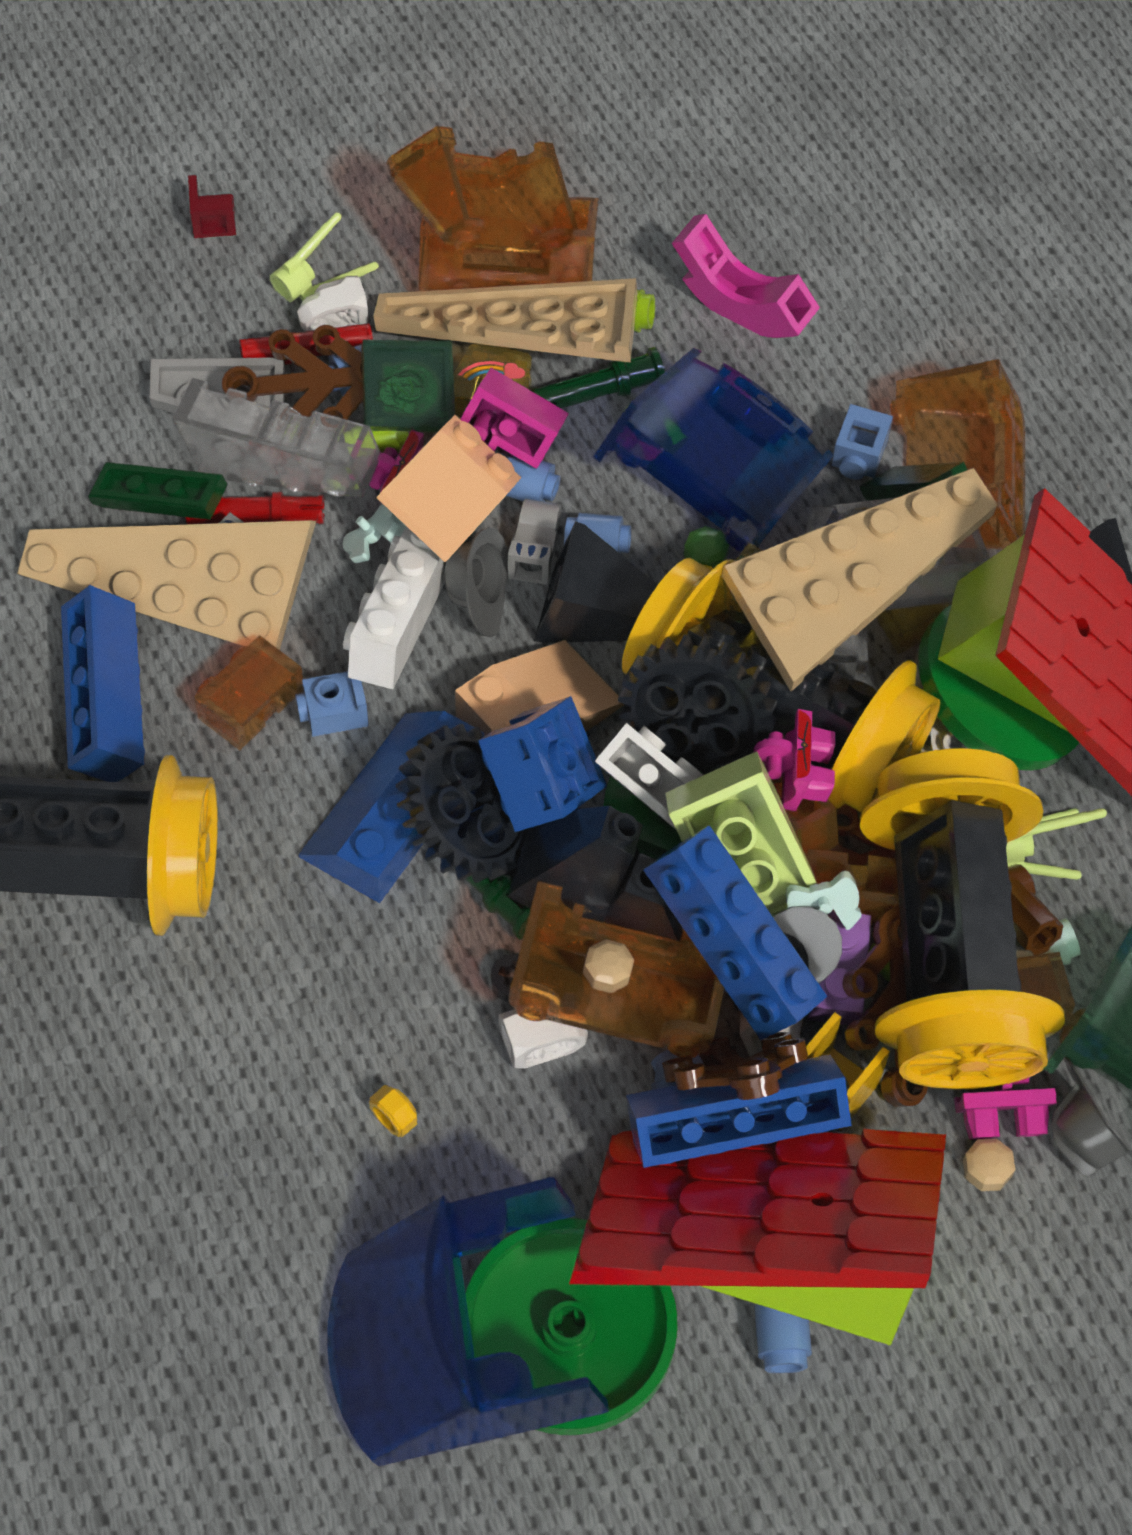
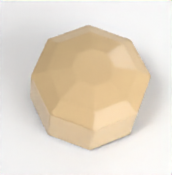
(608, 966)
(988, 1164)

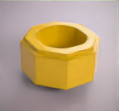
(393, 1110)

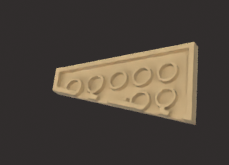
(557, 318)
(203, 577)
(840, 577)

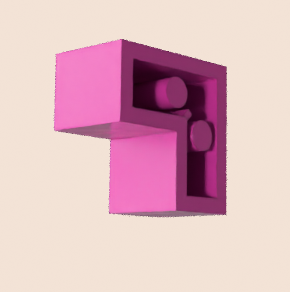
(513, 418)

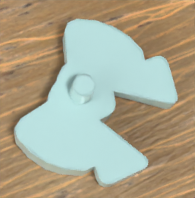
(381, 523)
(838, 894)

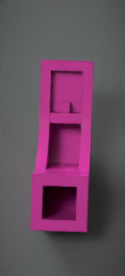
(725, 285)

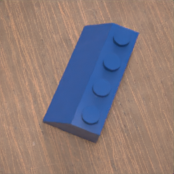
(364, 832)

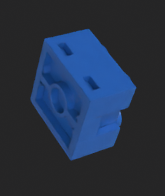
(542, 764)

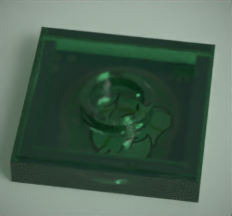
(407, 384)

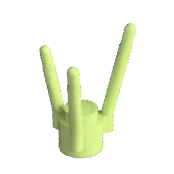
(295, 275)
(1024, 845)

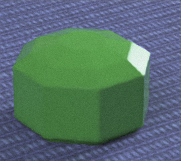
(706, 546)

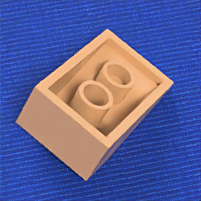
(449, 487)
(531, 682)

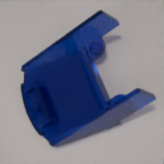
(719, 447)
(405, 1337)

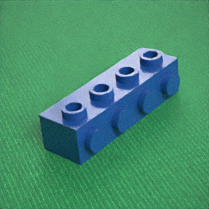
(102, 685)
(735, 933)
(712, 1120)

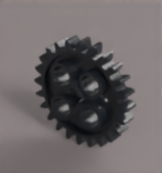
(696, 705)
(458, 806)

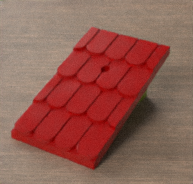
(1052, 632)
(795, 1224)

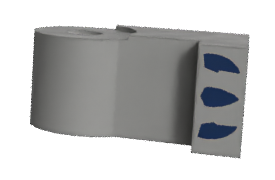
(534, 541)

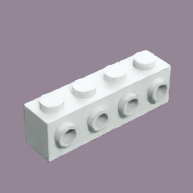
(394, 611)
(643, 769)

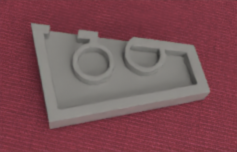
(172, 377)

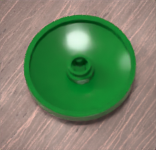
(985, 717)
(571, 1331)

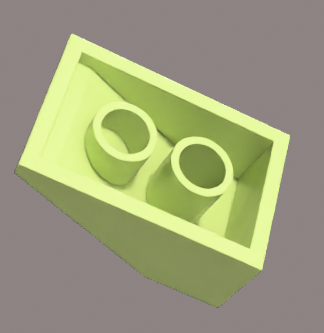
(750, 824)

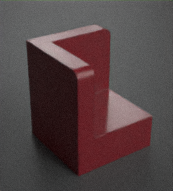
(211, 213)

